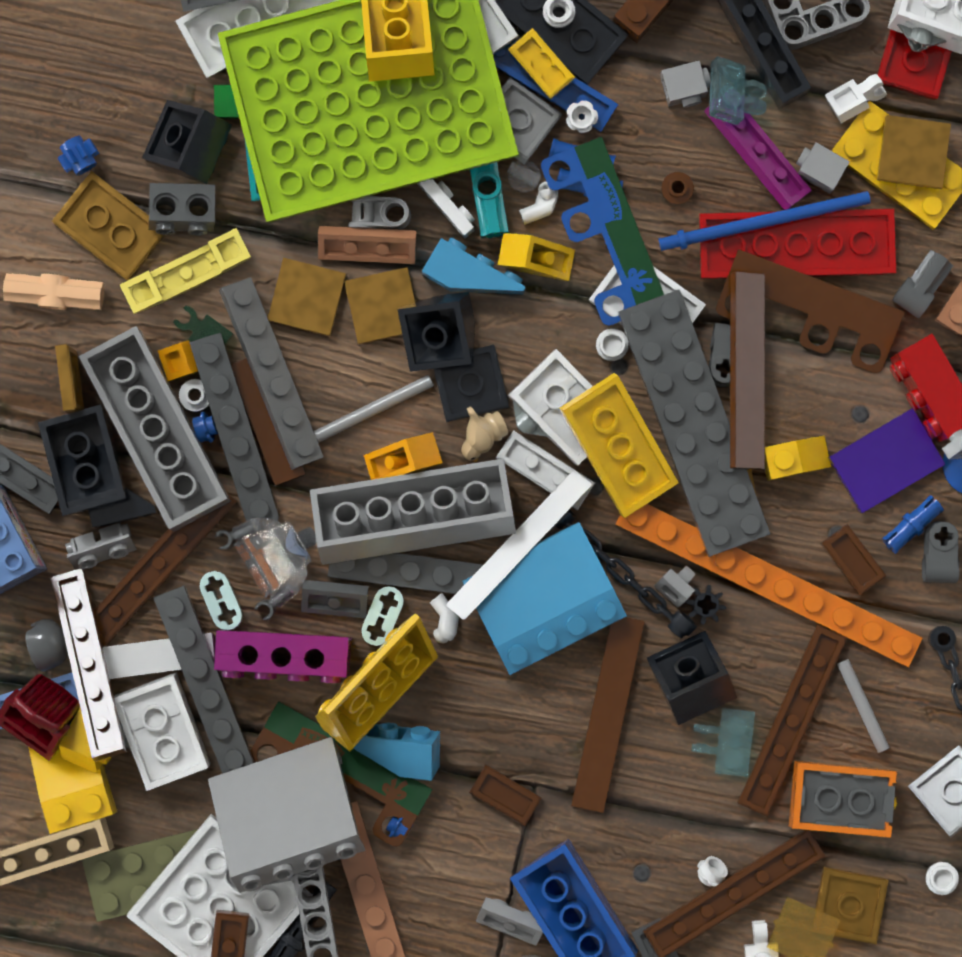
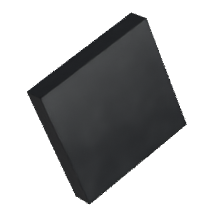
(472, 385)

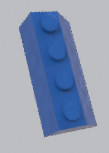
(571, 906)

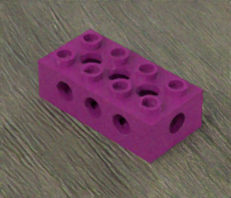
(232, 644)

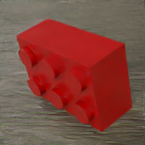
(931, 386)

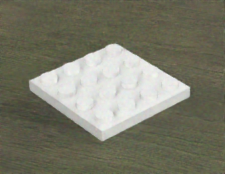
(185, 897)

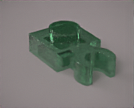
(203, 328)

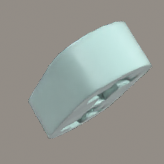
(214, 604)
(375, 612)

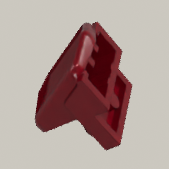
(39, 714)

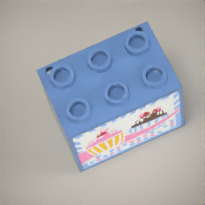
(17, 551)

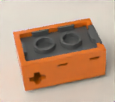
(842, 799)

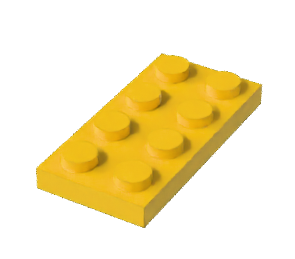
(862, 148)
(619, 445)

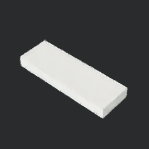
(537, 464)

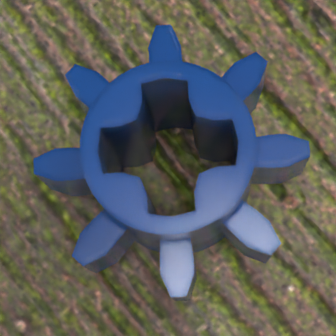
(78, 155)

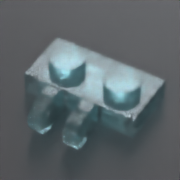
(729, 92)
(733, 741)

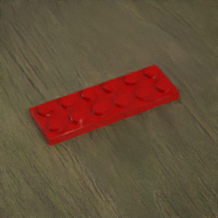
(817, 246)

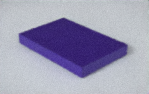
(886, 460)

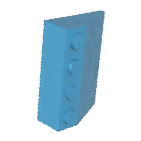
(549, 600)

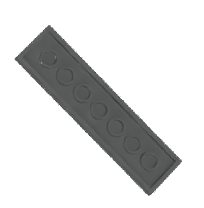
(693, 422)

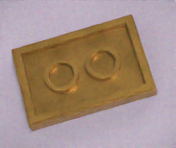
(108, 226)

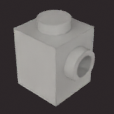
(685, 84)

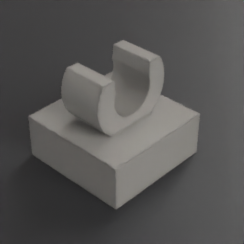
(676, 586)

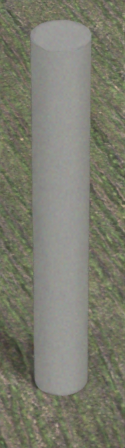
(863, 705)

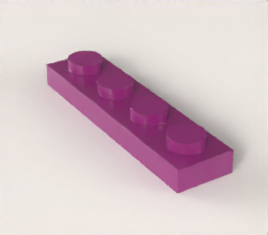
(764, 159)

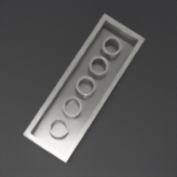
(154, 429)
(412, 511)

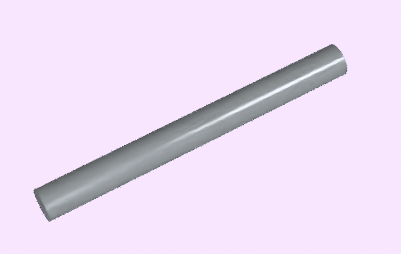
(373, 408)

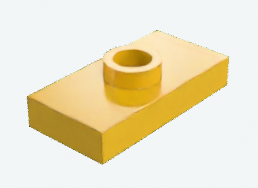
(541, 63)

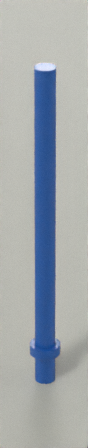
(683, 239)

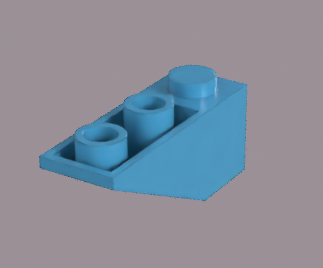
(462, 272)
(403, 750)

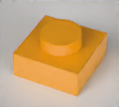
(178, 360)

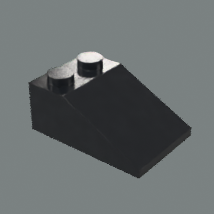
(83, 460)

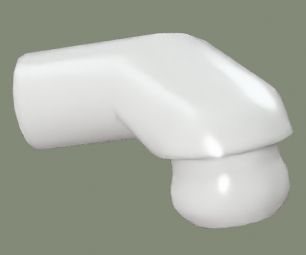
(543, 205)
(448, 620)

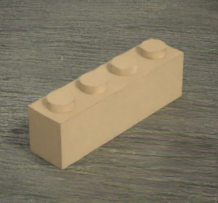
(54, 850)

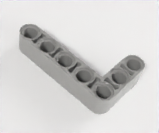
(806, 22)
(310, 907)

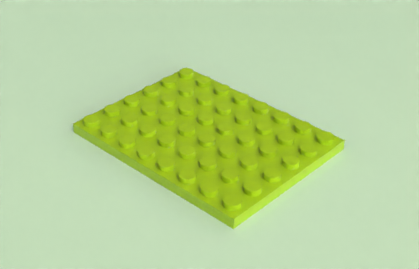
(334, 137)

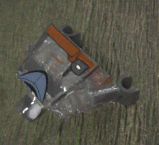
(273, 557)

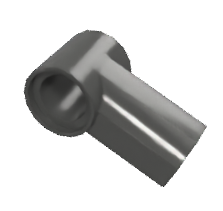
(919, 290)

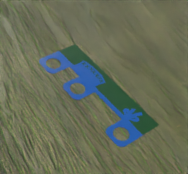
(611, 217)

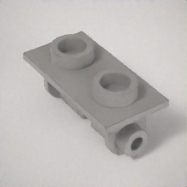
(114, 544)

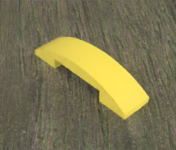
(185, 272)

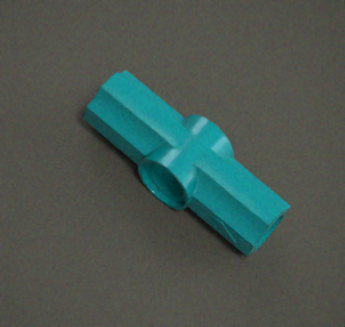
(490, 207)

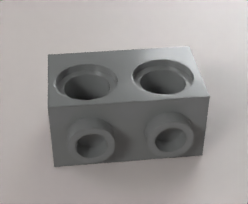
(181, 199)

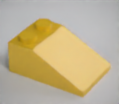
(397, 39)
(70, 792)

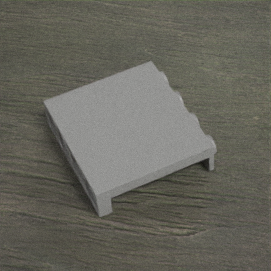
(285, 815)

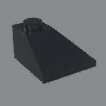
(438, 331)

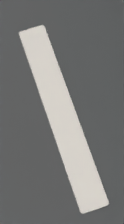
(518, 545)

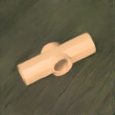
(53, 291)

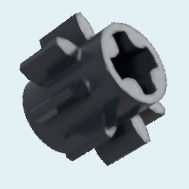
(710, 612)

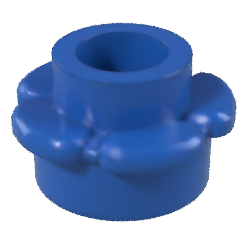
(204, 427)
(396, 827)

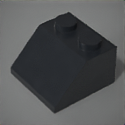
(187, 141)
(692, 677)

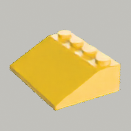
(378, 683)

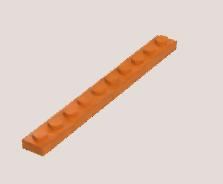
(775, 585)

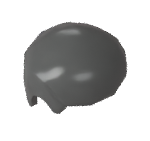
(46, 644)

